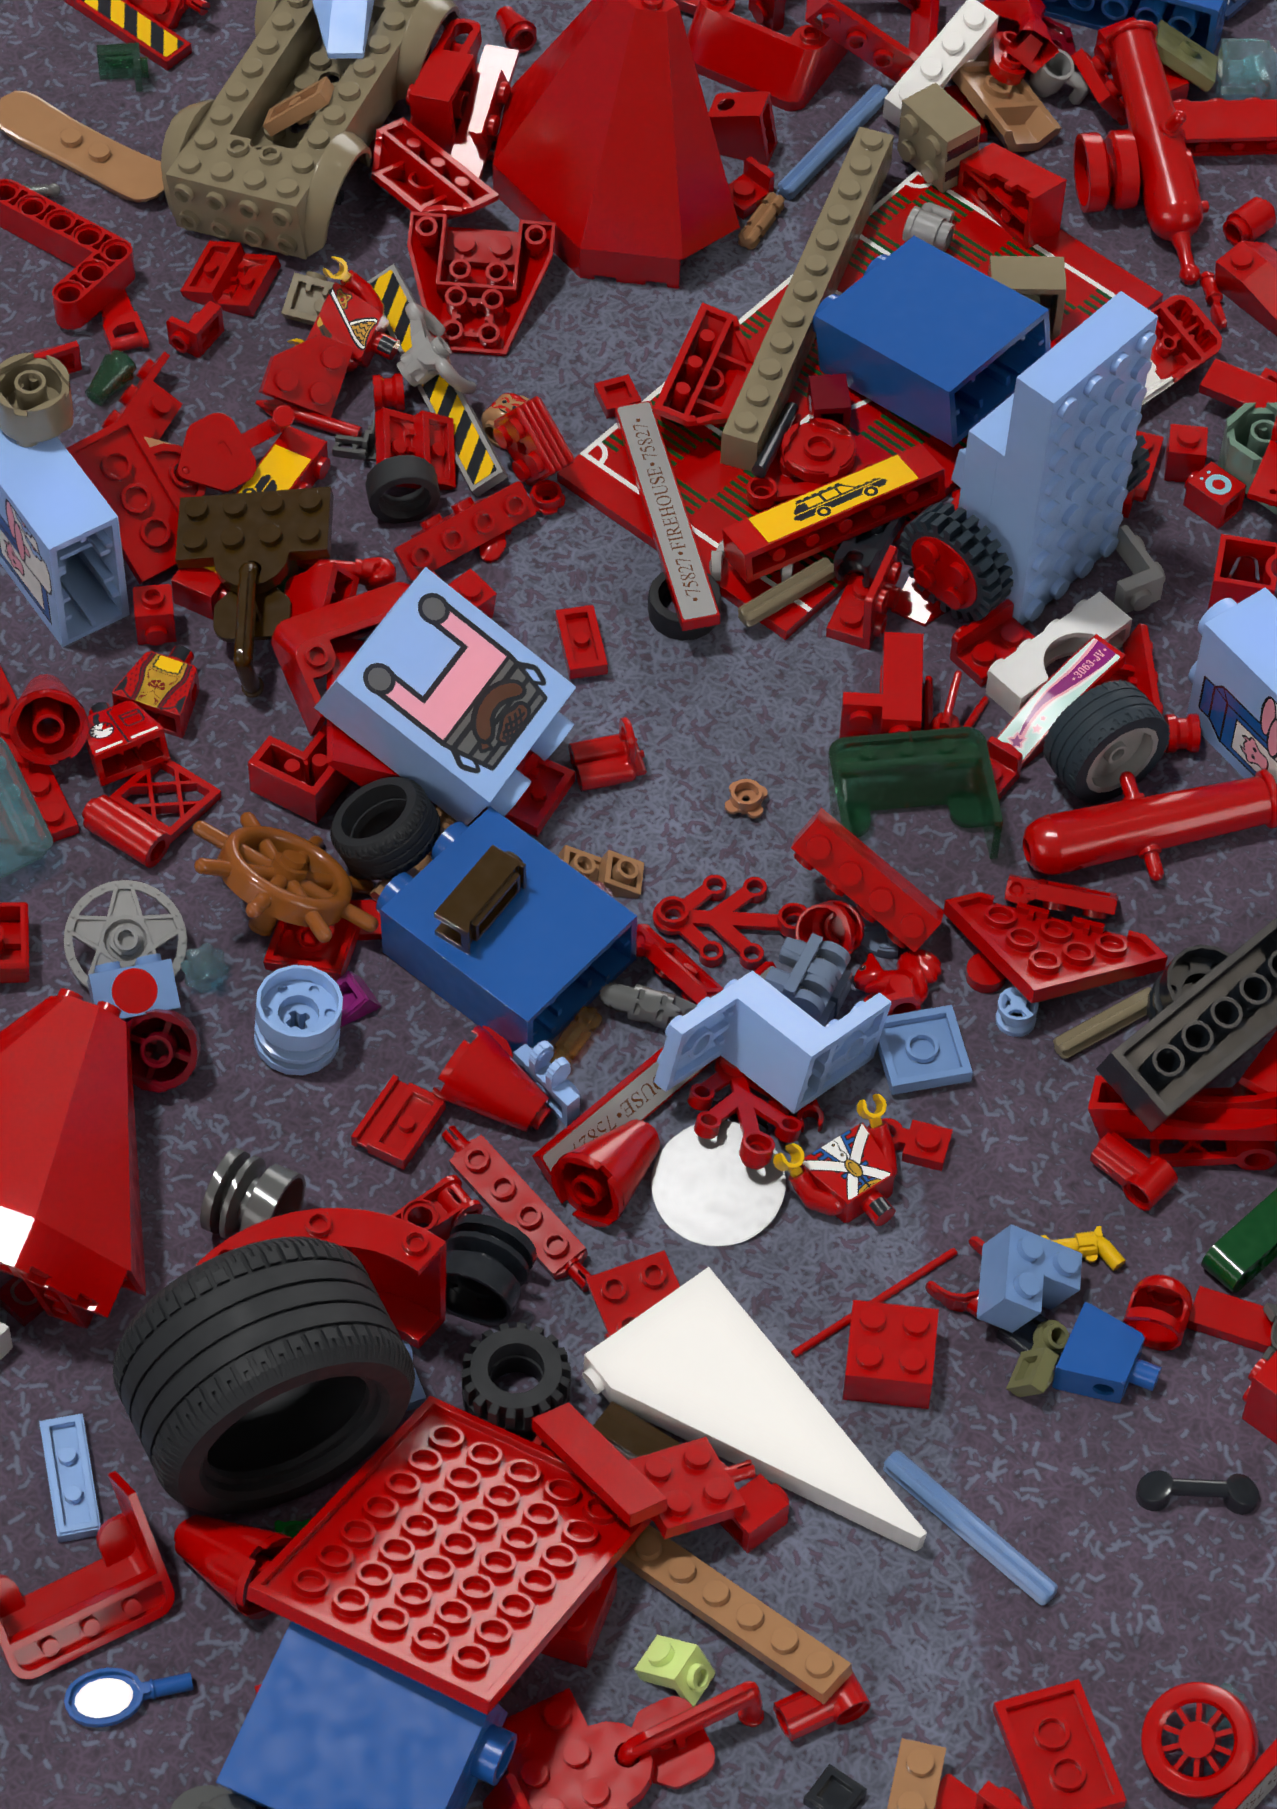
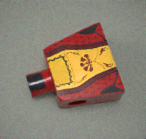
(163, 688)

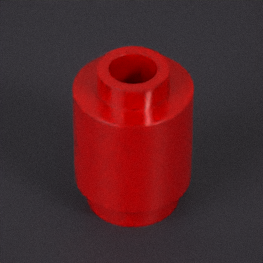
(1249, 221)

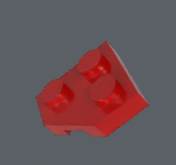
(308, 374)

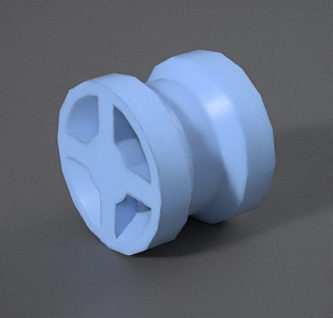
(1010, 1002)

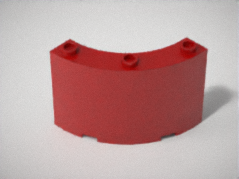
(399, 1257)

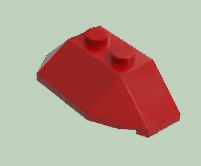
(425, 174)
(706, 371)

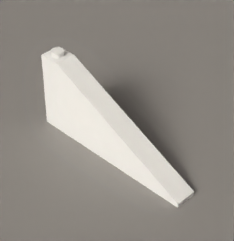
(713, 1374)

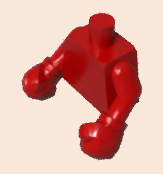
(335, 581)

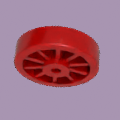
(1199, 1740)

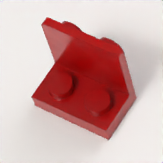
(863, 609)

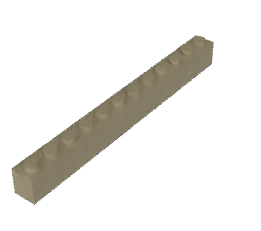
(813, 280)

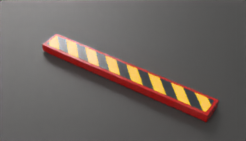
(136, 26)

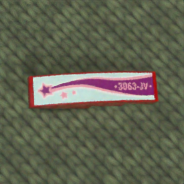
(1081, 672)

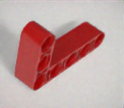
(100, 257)

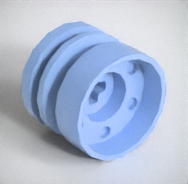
(298, 1020)

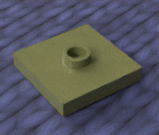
(1186, 57)

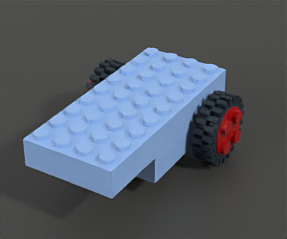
(1043, 475)

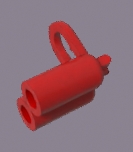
(607, 759)

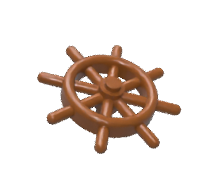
(284, 878)

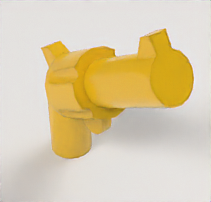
(1091, 1245)

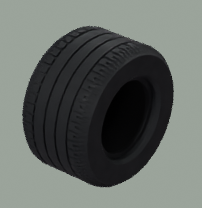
(263, 1375)

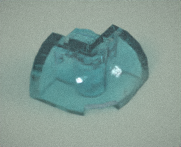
(1246, 69)

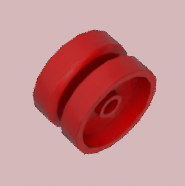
(1106, 170)

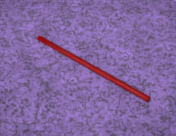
(880, 1298)

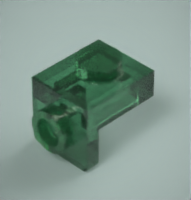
(122, 61)

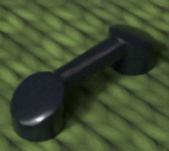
(1158, 1486)

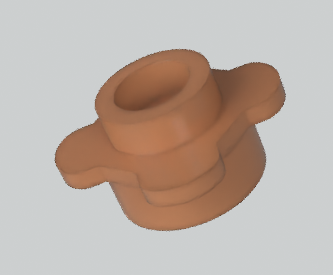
(746, 789)

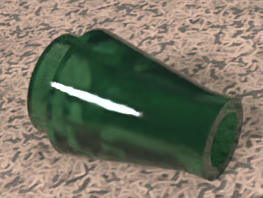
(112, 375)

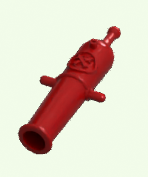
(1166, 166)

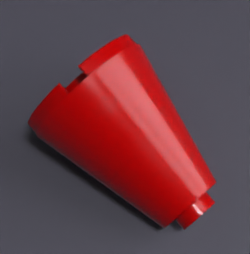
(48, 722)
(492, 1084)
(605, 1172)
(228, 1556)

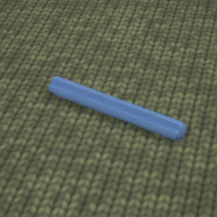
(832, 142)
(970, 1528)

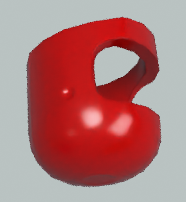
(834, 922)
(1159, 1311)

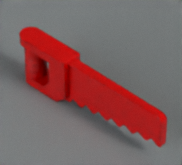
(121, 319)

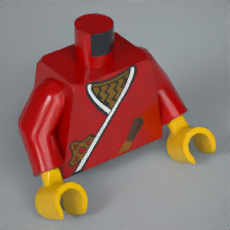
(355, 318)

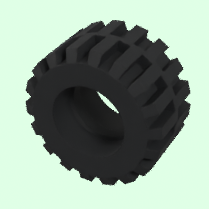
(510, 1352)

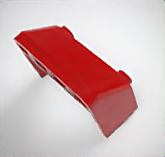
(759, 58)
(305, 645)
(92, 1603)

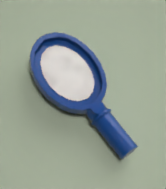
(114, 1694)

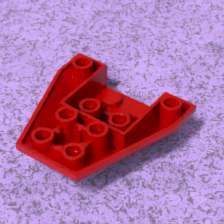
(478, 278)

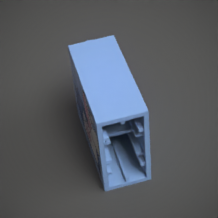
(60, 540)
(1238, 682)

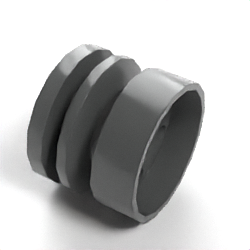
(247, 1193)

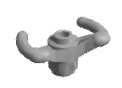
(428, 354)

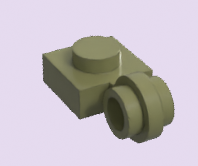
(1035, 1367)

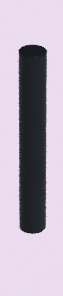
(775, 440)

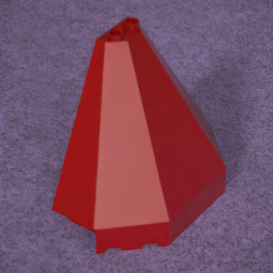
(616, 146)
(70, 1158)

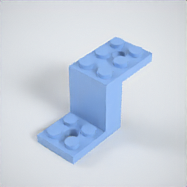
(771, 1041)

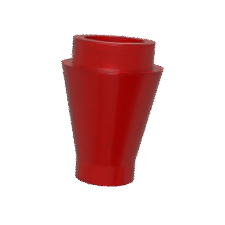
(516, 30)

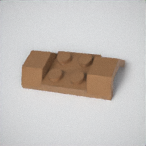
(1012, 111)

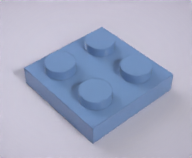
(923, 1050)

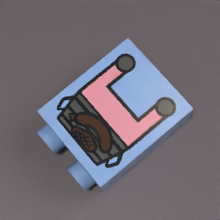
(450, 700)

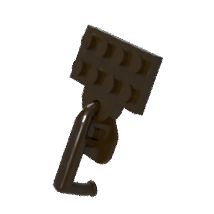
(249, 536)

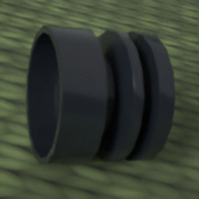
(1182, 974)
(486, 1268)

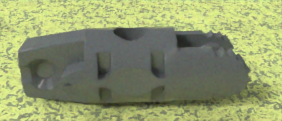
(645, 1004)

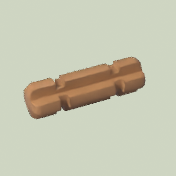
(761, 220)

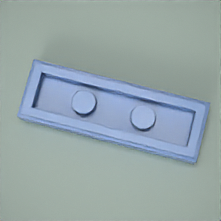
(70, 1477)

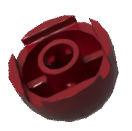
(162, 1049)

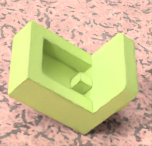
(677, 1667)

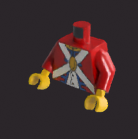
(849, 1172)

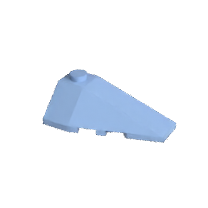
(344, 26)

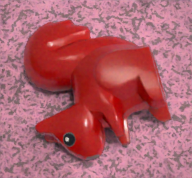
(903, 987)

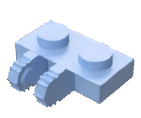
(550, 1077)

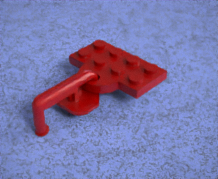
(147, 491)
(575, 1764)

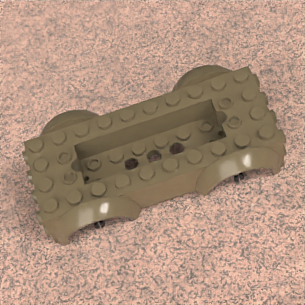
(280, 190)

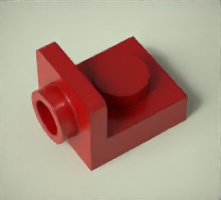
(751, 187)
(199, 332)
(1005, 764)

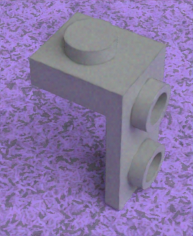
(1148, 579)

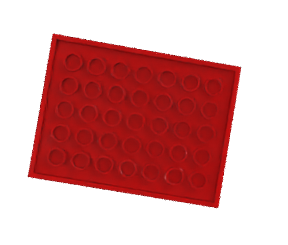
(449, 1555)

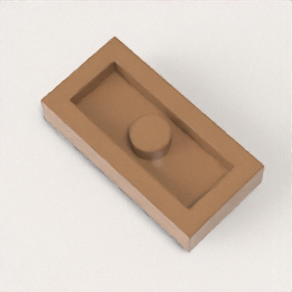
(299, 107)

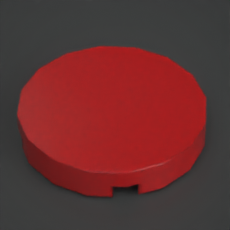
(818, 450)

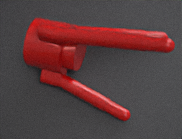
(946, 718)

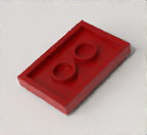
(1059, 1749)

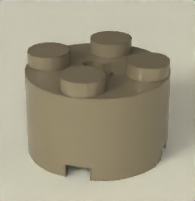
(34, 399)

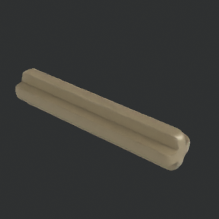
(786, 592)
(1102, 1025)

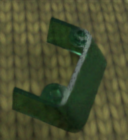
(915, 771)

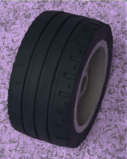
(1104, 735)

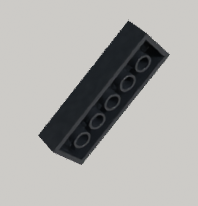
(1198, 1033)

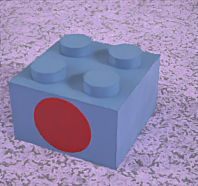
(137, 987)

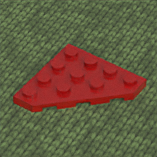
(1048, 954)

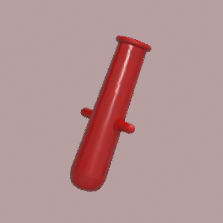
(1148, 824)

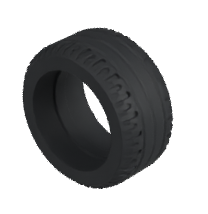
(398, 847)

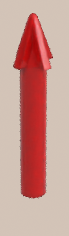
(313, 419)

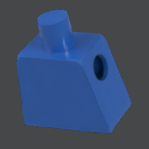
(1103, 1358)

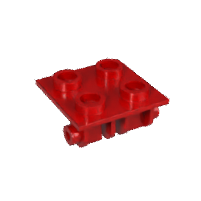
(631, 1289)

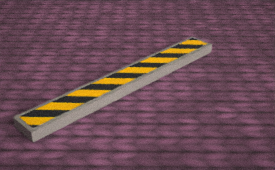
(472, 447)

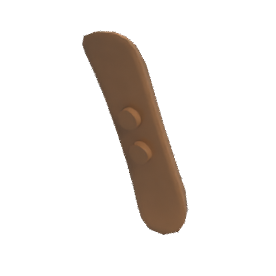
(79, 148)

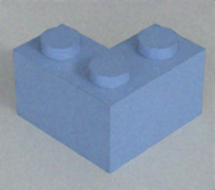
(1023, 1275)

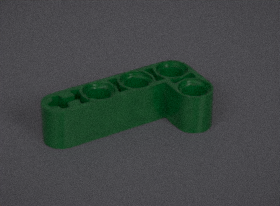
(1245, 1247)

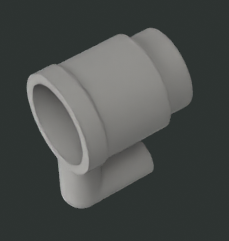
(1054, 74)
(931, 225)

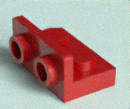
(987, 640)

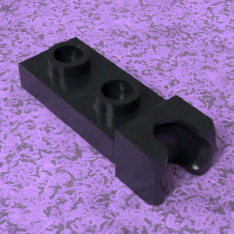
(866, 551)

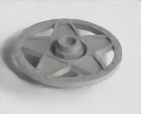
(124, 931)

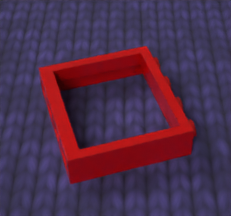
(872, 43)

